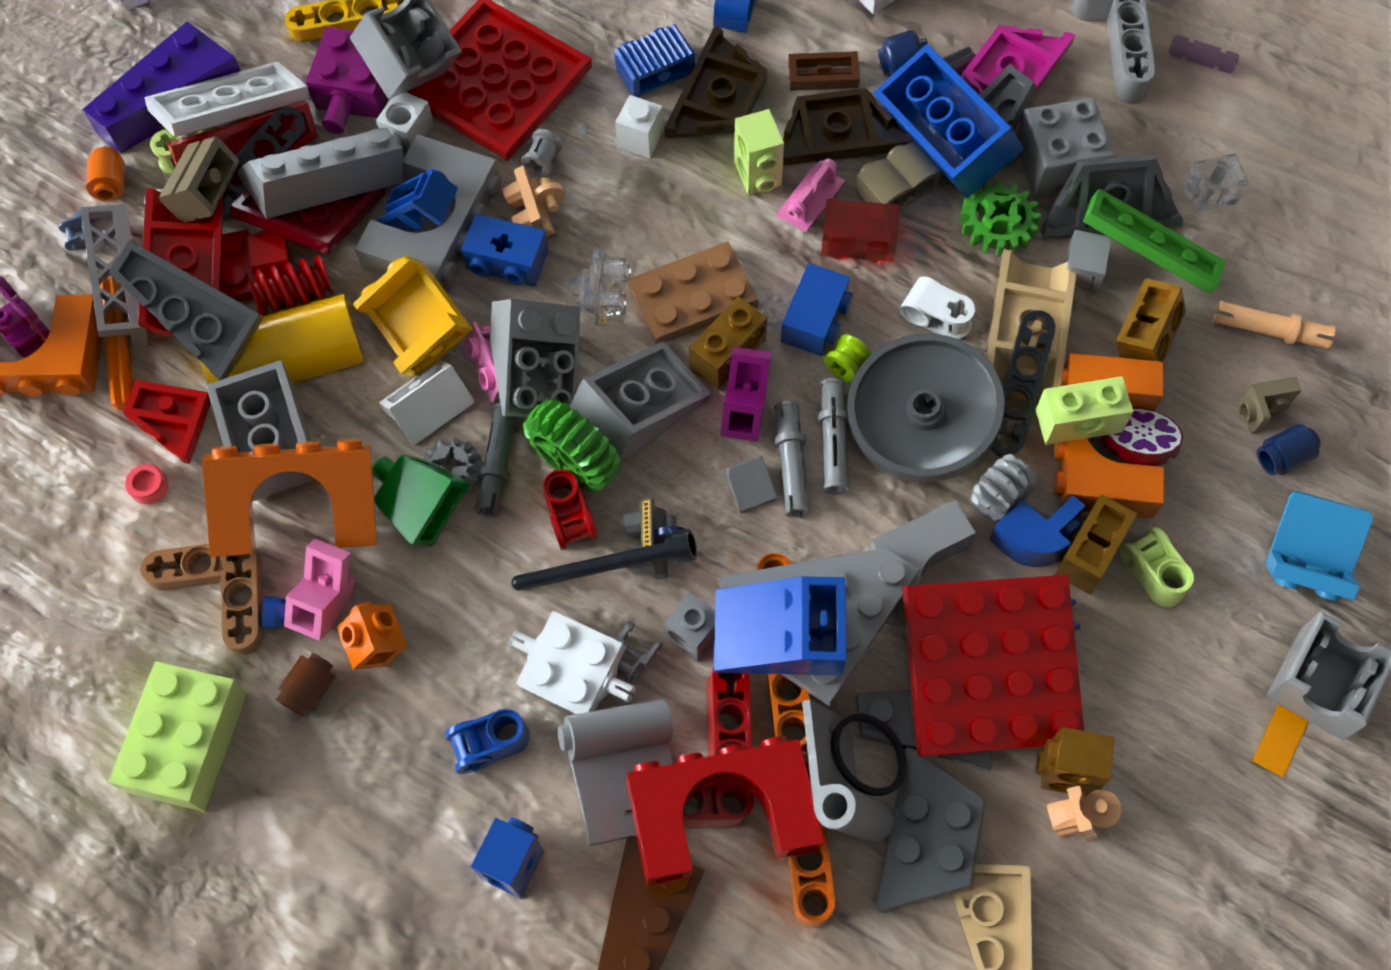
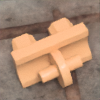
(536, 199)
(1084, 813)

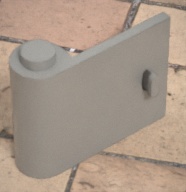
(602, 752)
(834, 799)

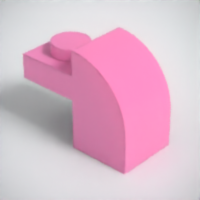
(322, 593)

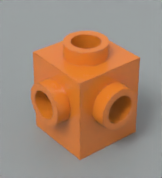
(371, 636)

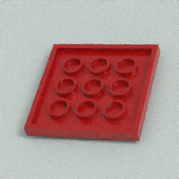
(502, 79)
(991, 663)

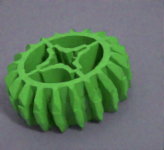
(572, 444)

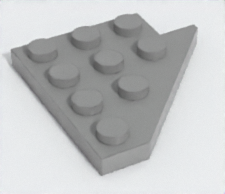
(872, 594)

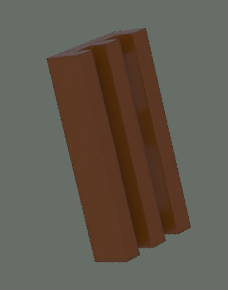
(823, 76)

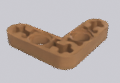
(221, 571)

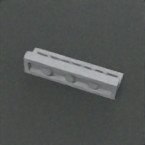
(122, 234)

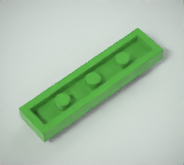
(1154, 241)

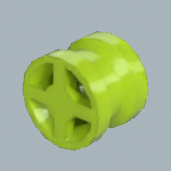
(847, 357)

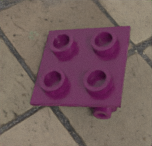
(18, 323)

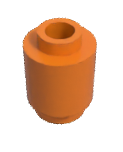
(105, 174)

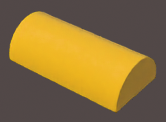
(306, 338)

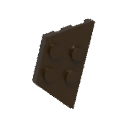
(717, 91)
(839, 127)

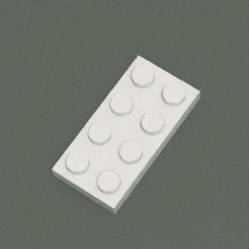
(226, 99)

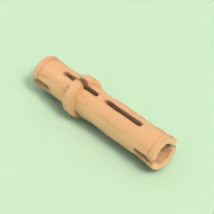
(1274, 325)

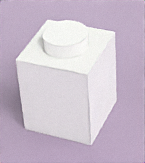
(639, 126)

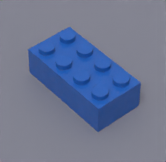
(948, 120)

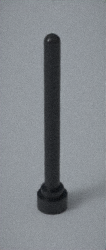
(678, 547)

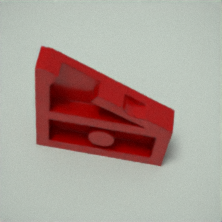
(168, 415)

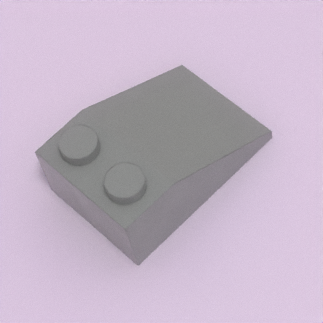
(639, 398)

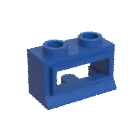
(425, 194)

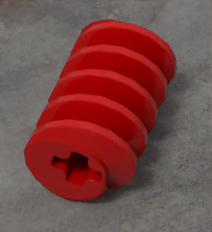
(290, 285)

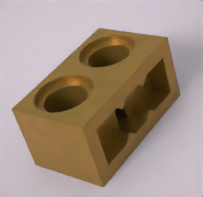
(1152, 321)
(735, 327)
(1096, 543)
(1075, 760)

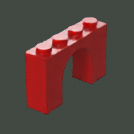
(770, 772)

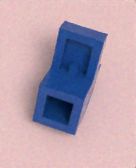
(1031, 538)

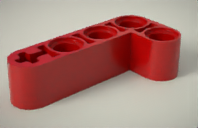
(709, 797)

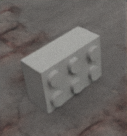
(259, 410)

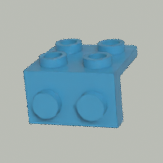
(1319, 546)

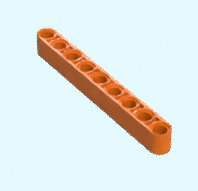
(786, 714)

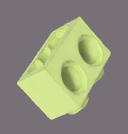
(758, 152)

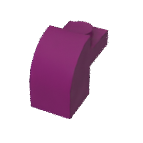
(745, 394)

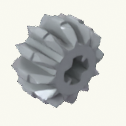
(1003, 487)

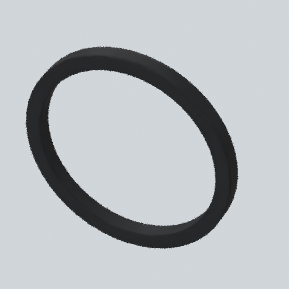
(847, 775)

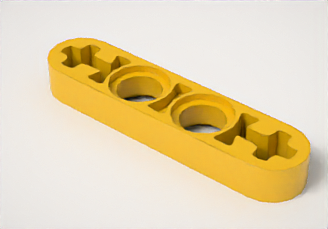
(349, 8)

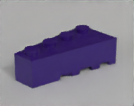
(180, 60)

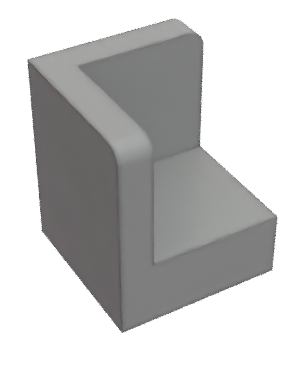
(1088, 256)

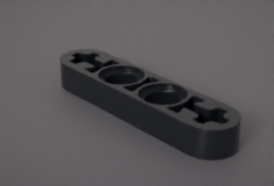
(246, 153)
(1027, 385)

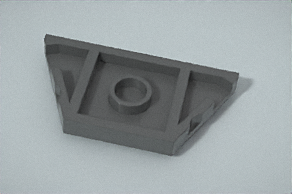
(1131, 179)
(931, 838)

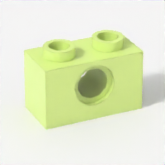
(1084, 410)

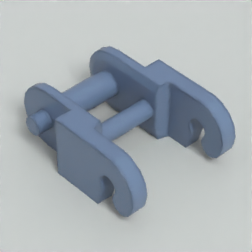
(73, 224)

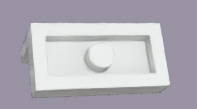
(427, 401)

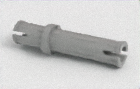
(833, 395)
(791, 444)

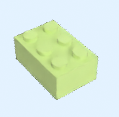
(179, 736)

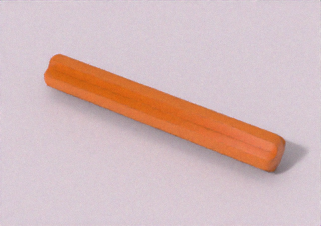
(117, 352)

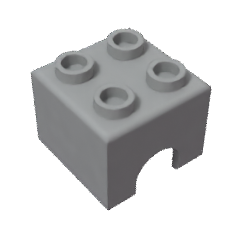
(405, 45)
(1057, 139)
(1331, 678)

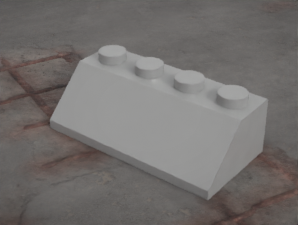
(323, 172)

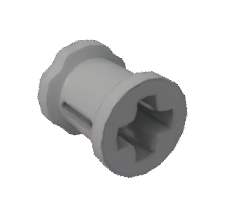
(542, 152)

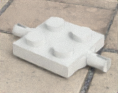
(571, 665)

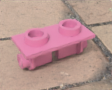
(810, 196)
(478, 349)

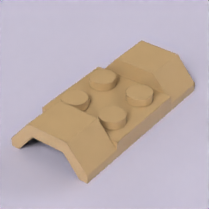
(1021, 291)

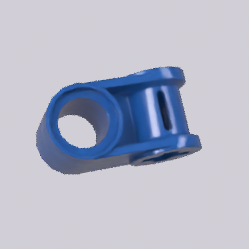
(484, 740)

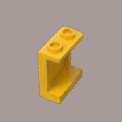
(413, 315)

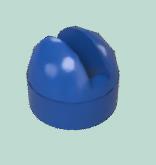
(273, 612)

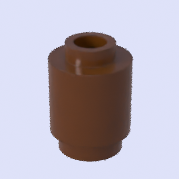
(305, 684)

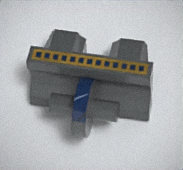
(653, 528)

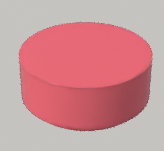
(146, 484)

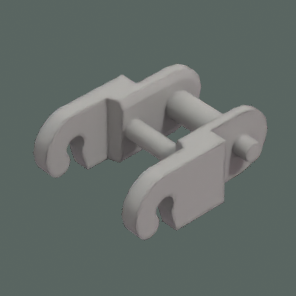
(643, 660)

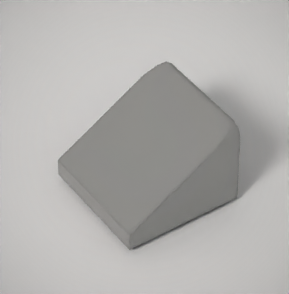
(750, 484)

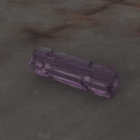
(1204, 54)

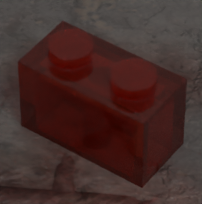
(860, 230)

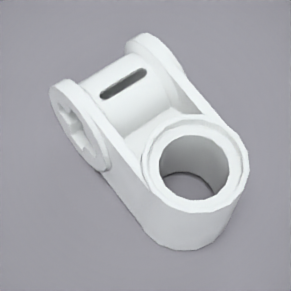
(937, 307)

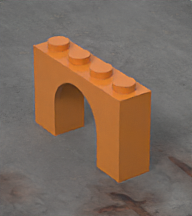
(66, 359)
(1086, 471)
(233, 477)

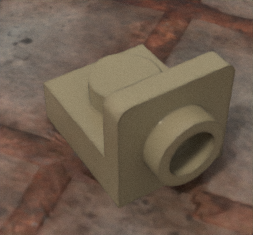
(1267, 399)

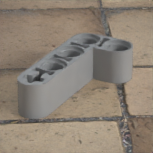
(1128, 43)

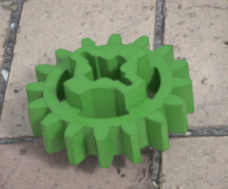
(1000, 218)

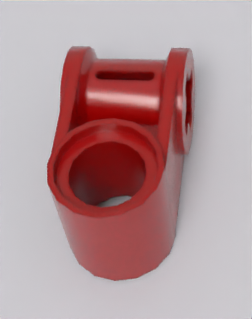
(569, 515)

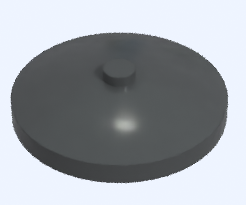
(926, 407)

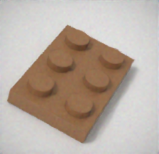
(690, 292)

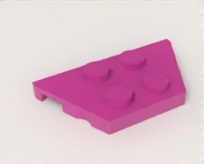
(1023, 49)

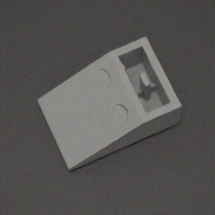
(534, 353)

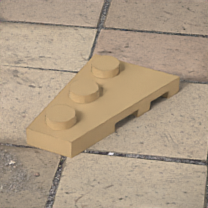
(998, 917)

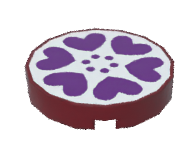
(1146, 439)

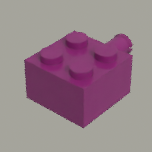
(342, 82)

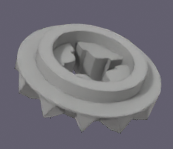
(465, 457)

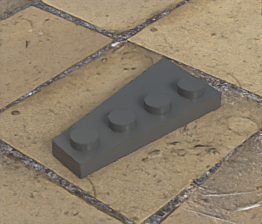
(198, 315)

